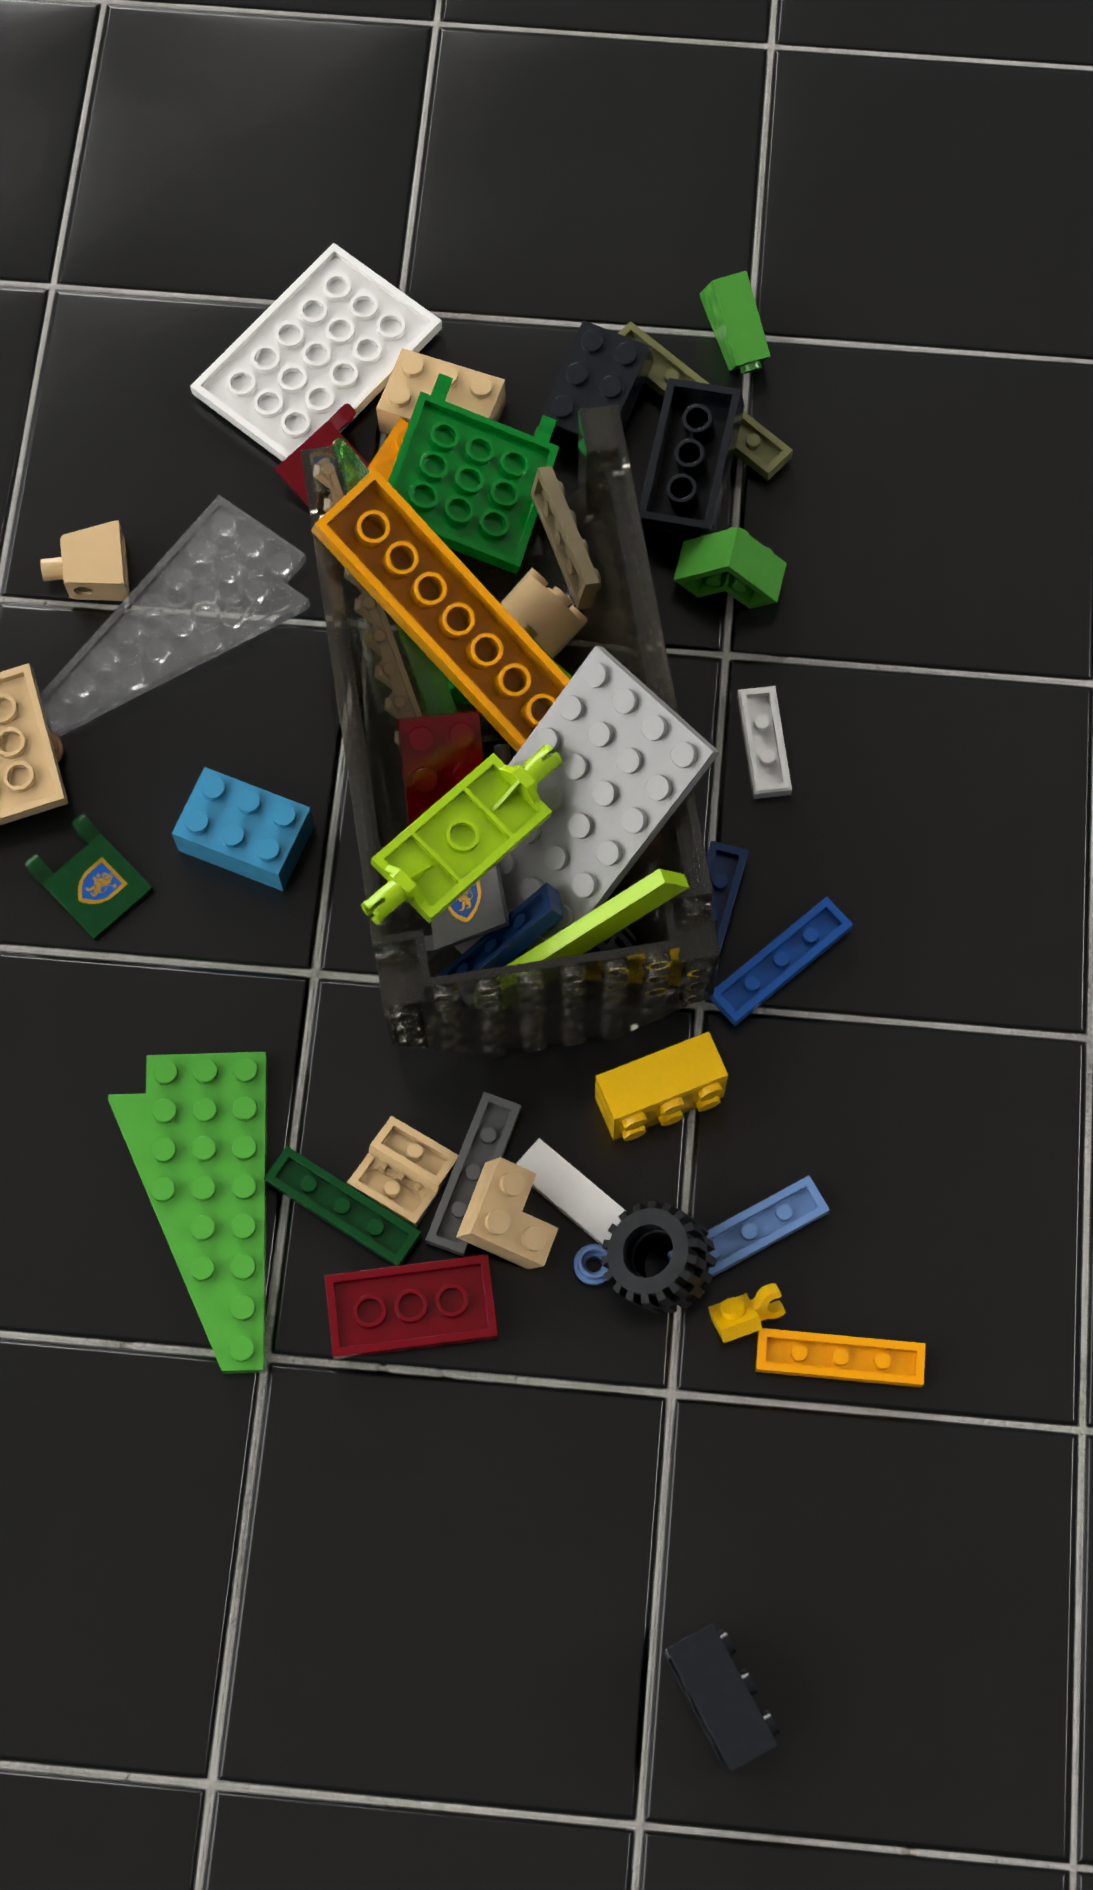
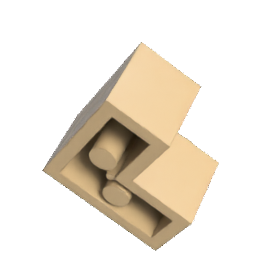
(496, 1216)

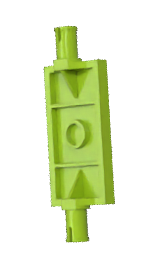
(462, 836)

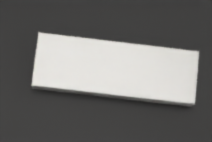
(764, 742)
(571, 1191)

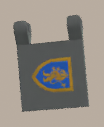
(471, 915)

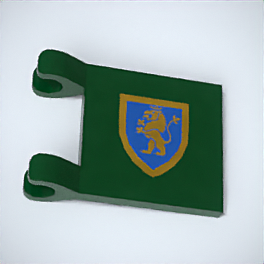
(95, 883)

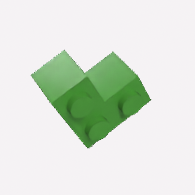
(732, 564)

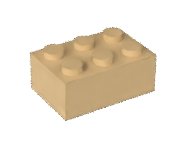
(419, 372)

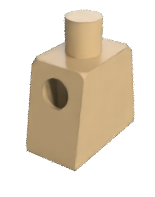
(91, 563)

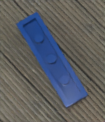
(780, 961)

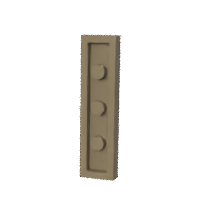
(564, 538)

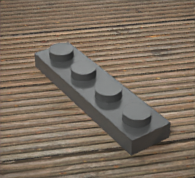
(484, 1142)

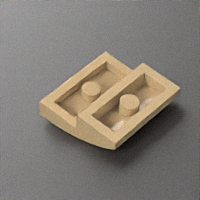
(403, 1171)

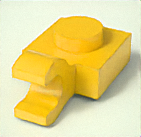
(743, 1316)

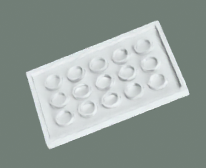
(314, 351)

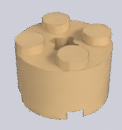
(544, 613)

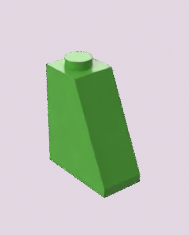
(736, 322)

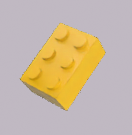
(661, 1087)

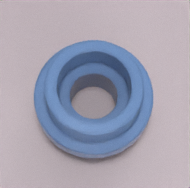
(586, 1253)

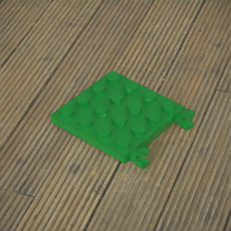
(472, 477)

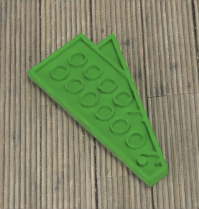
(204, 1169)

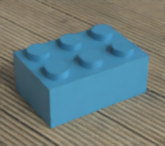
(243, 829)

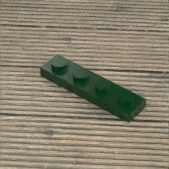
(342, 1207)

